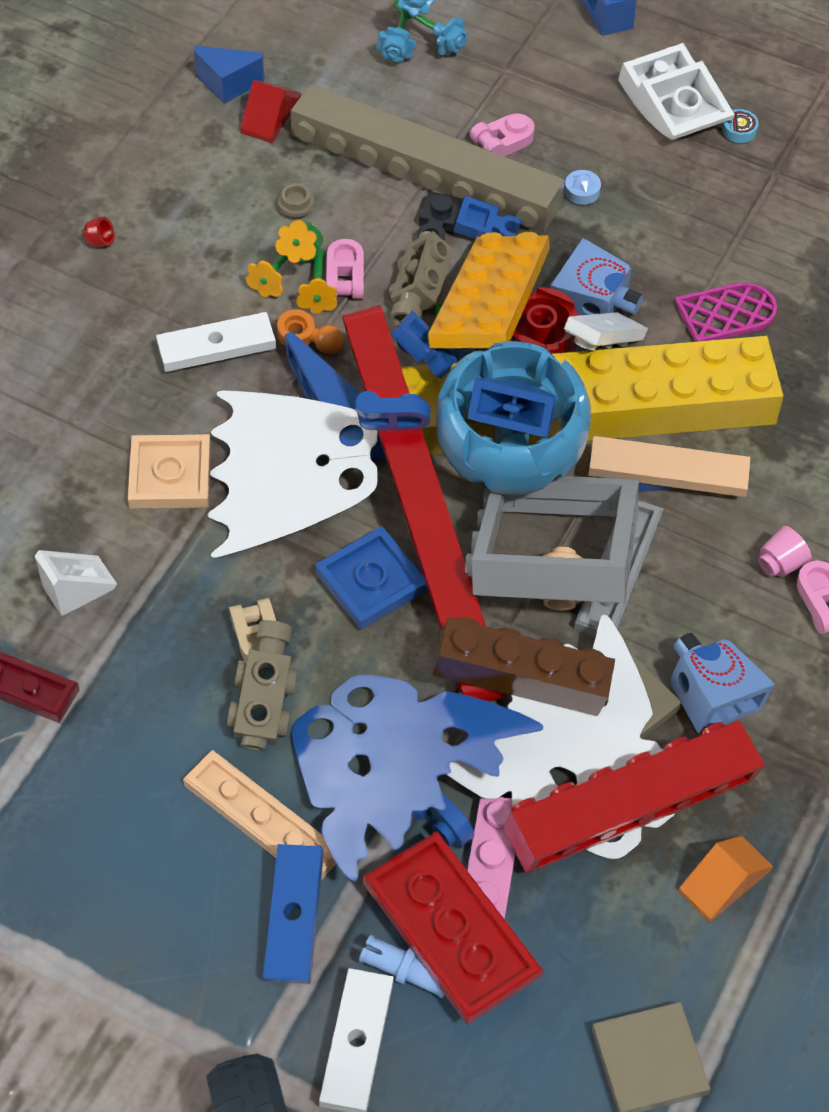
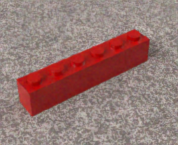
(632, 795)

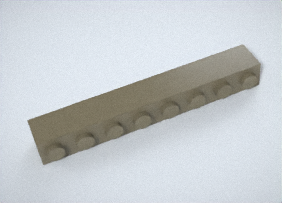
(426, 156)

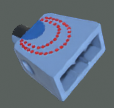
(597, 281)
(717, 682)

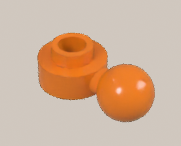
(327, 339)

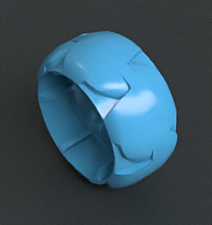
(509, 462)

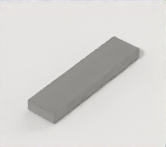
(590, 613)

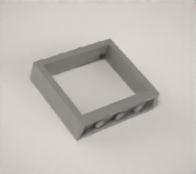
(557, 576)

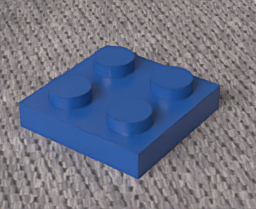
(371, 577)

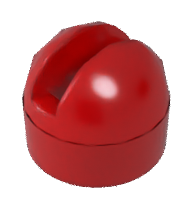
(99, 232)

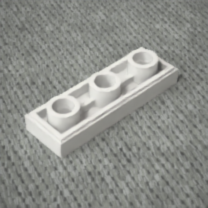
(604, 330)
(216, 341)
(363, 1017)

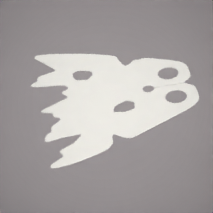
(574, 741)

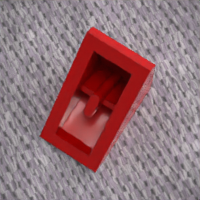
(267, 110)

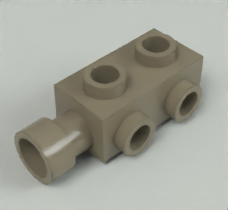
(420, 276)
(263, 693)

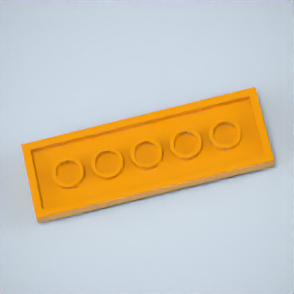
(490, 291)

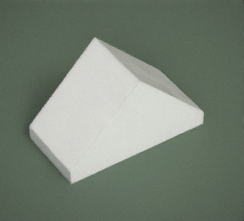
(73, 578)

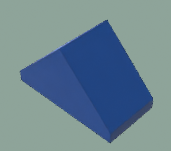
(228, 71)
(512, 405)

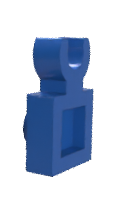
(481, 218)
(413, 340)

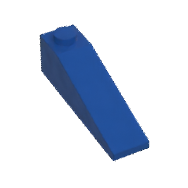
(325, 385)

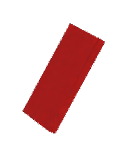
(452, 927)

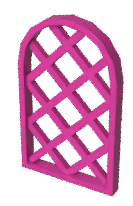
(683, 301)

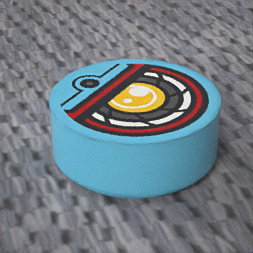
(741, 128)

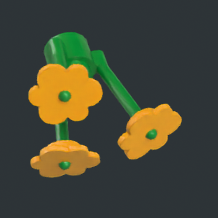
(297, 243)

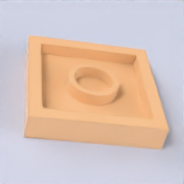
(169, 471)

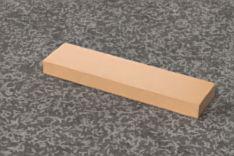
(670, 466)
(252, 808)

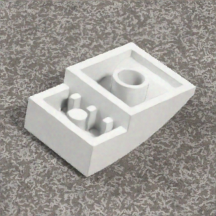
(674, 92)

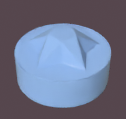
(582, 187)

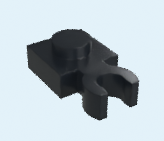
(439, 214)

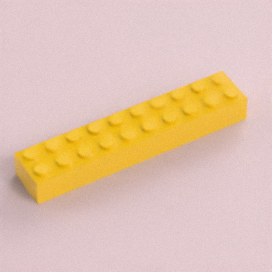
(652, 389)

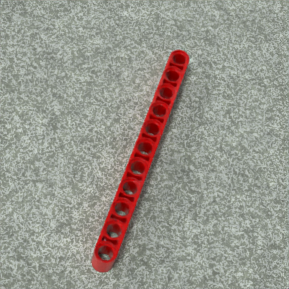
(416, 482)

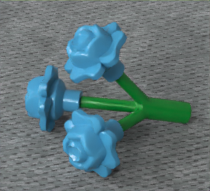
(396, 42)

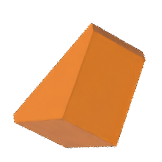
(724, 876)

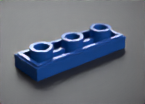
(294, 887)

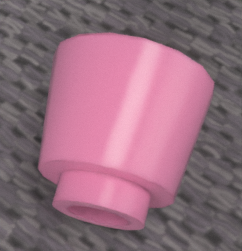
(784, 553)

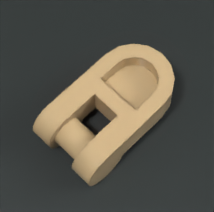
(241, 617)

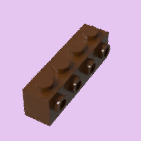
(524, 666)

